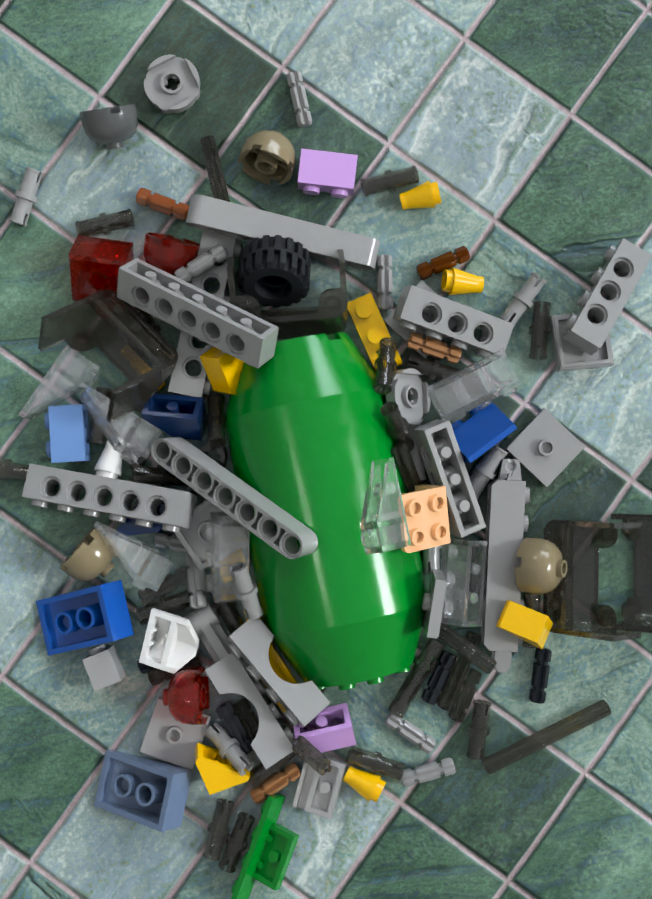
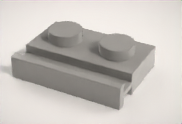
(320, 792)

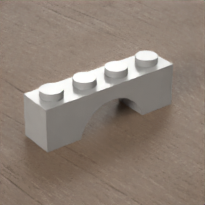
(301, 700)
(271, 741)

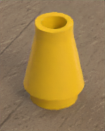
(422, 196)
(461, 282)
(364, 783)

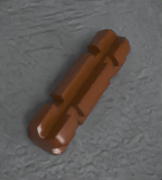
(443, 262)

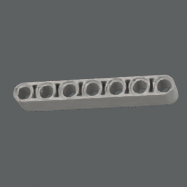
(249, 223)
(219, 484)

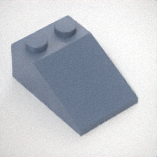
(143, 790)

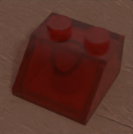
(96, 264)

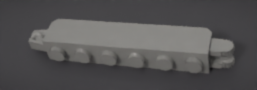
(504, 535)

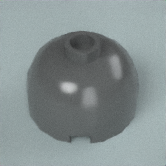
(110, 124)

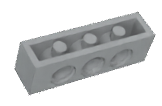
(631, 263)
(409, 313)
(447, 468)

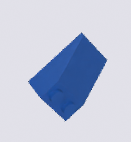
(85, 618)

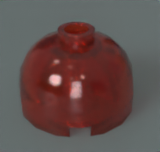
(168, 252)
(188, 696)

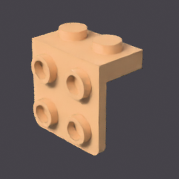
(426, 517)

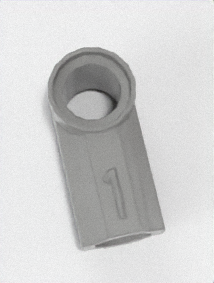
(210, 631)

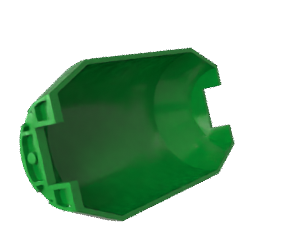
(307, 442)

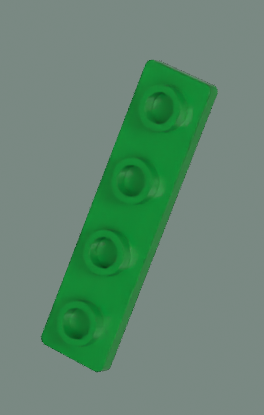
(268, 852)

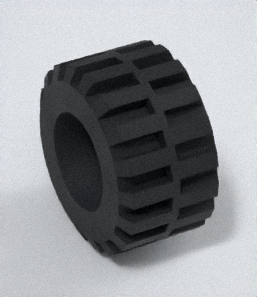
(274, 271)

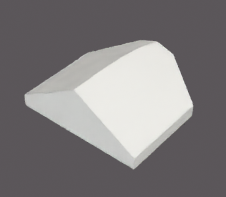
(168, 642)

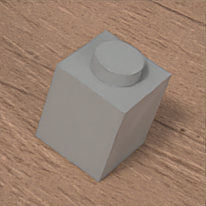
(103, 666)

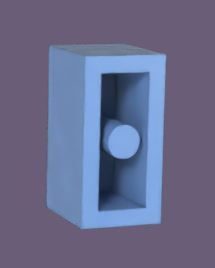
(68, 433)

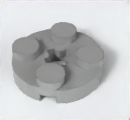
(170, 100)
(406, 383)

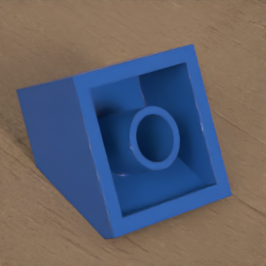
(481, 431)

